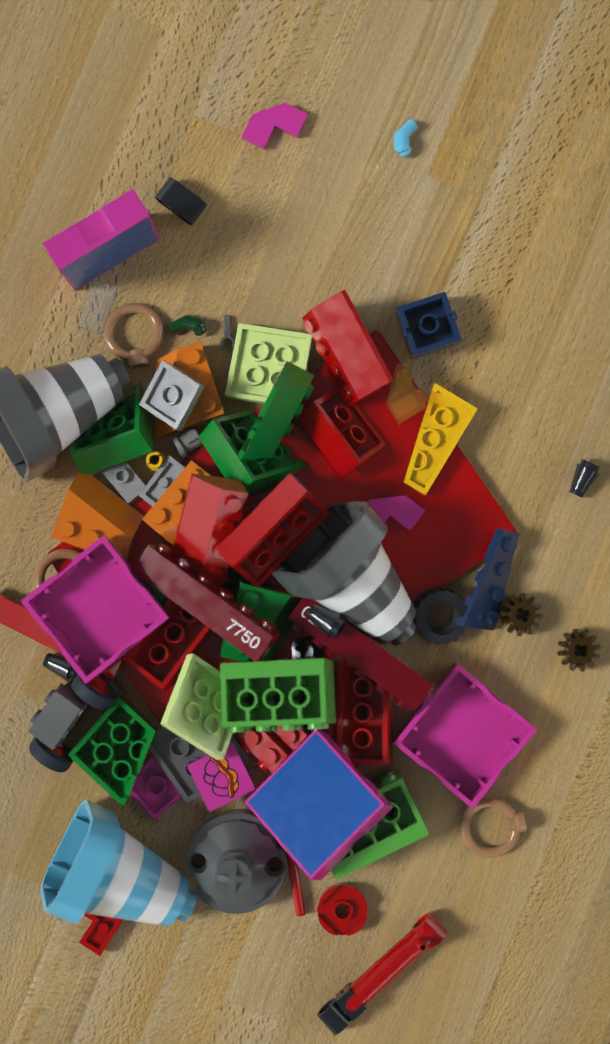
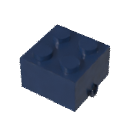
(428, 325)

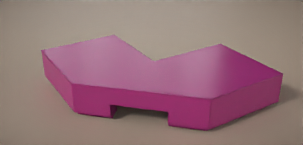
(280, 117)
(399, 508)

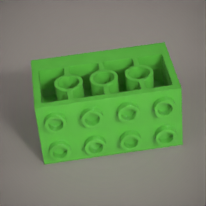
(273, 678)
(391, 833)

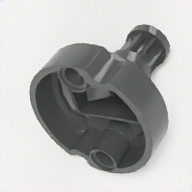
(236, 864)

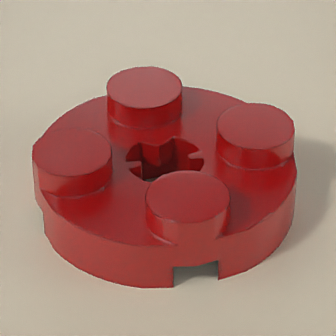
(341, 924)

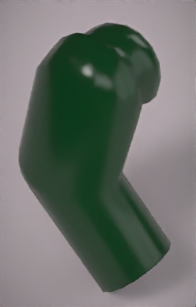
(188, 322)

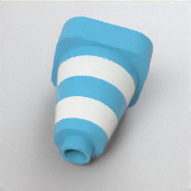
(112, 875)

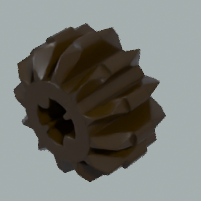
(518, 623)
(588, 651)

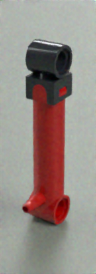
(353, 998)

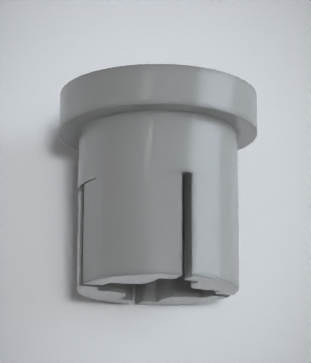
(186, 443)

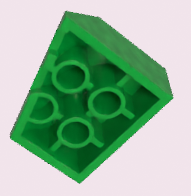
(277, 413)
(116, 437)
(224, 440)
(269, 603)
(116, 748)

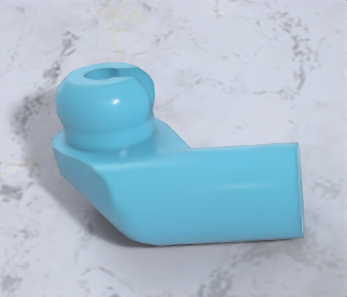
(401, 138)

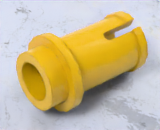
(150, 456)

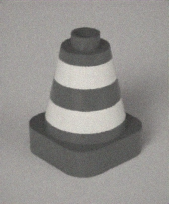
(53, 407)
(351, 573)

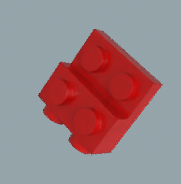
(272, 746)

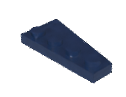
(491, 582)

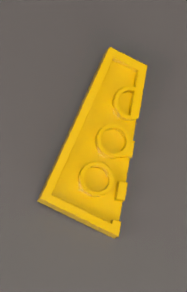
(440, 431)

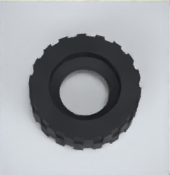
(423, 605)

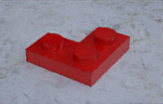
(99, 932)

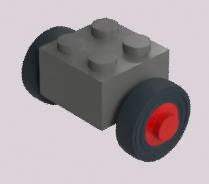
(61, 716)

